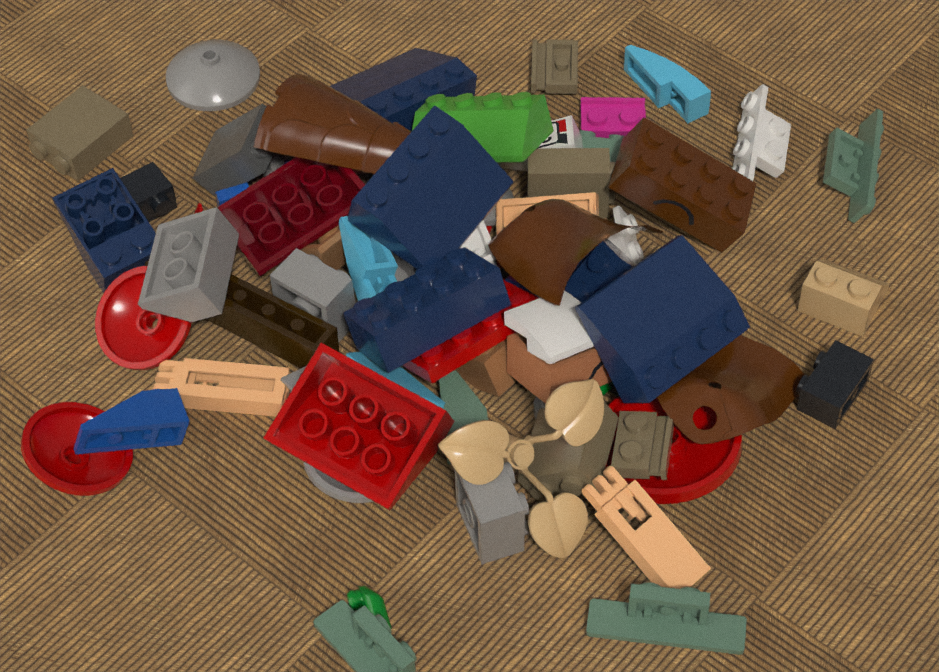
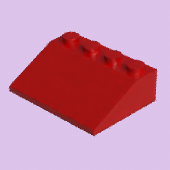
(359, 427)

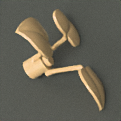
(484, 446)

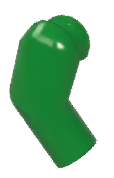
(369, 598)

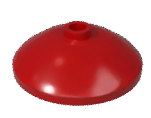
(127, 329)
(49, 450)

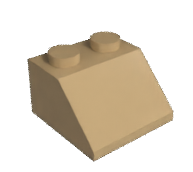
(841, 296)

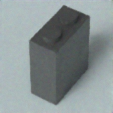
(232, 154)

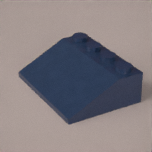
(406, 81)
(430, 192)
(661, 321)

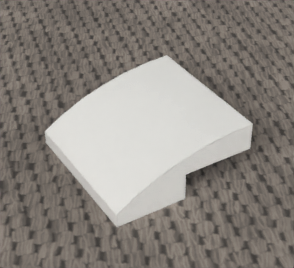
(550, 329)

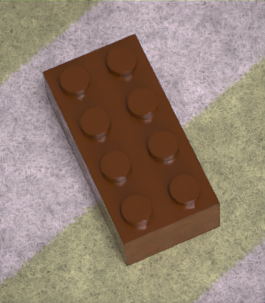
(682, 185)

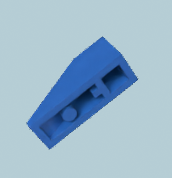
(139, 422)

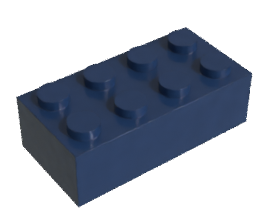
(427, 308)

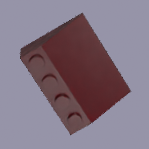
(289, 210)

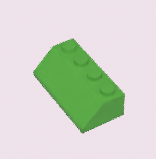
(504, 125)

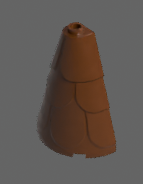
(327, 127)

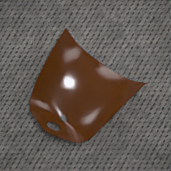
(548, 244)
(754, 391)

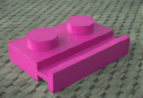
(611, 115)

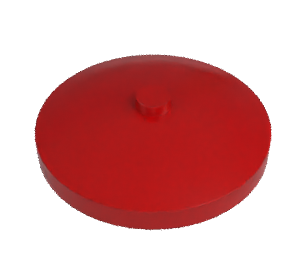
(692, 467)

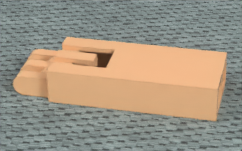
(240, 389)
(657, 544)

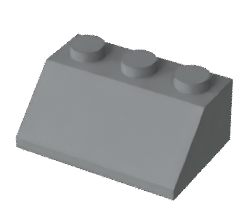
(190, 266)

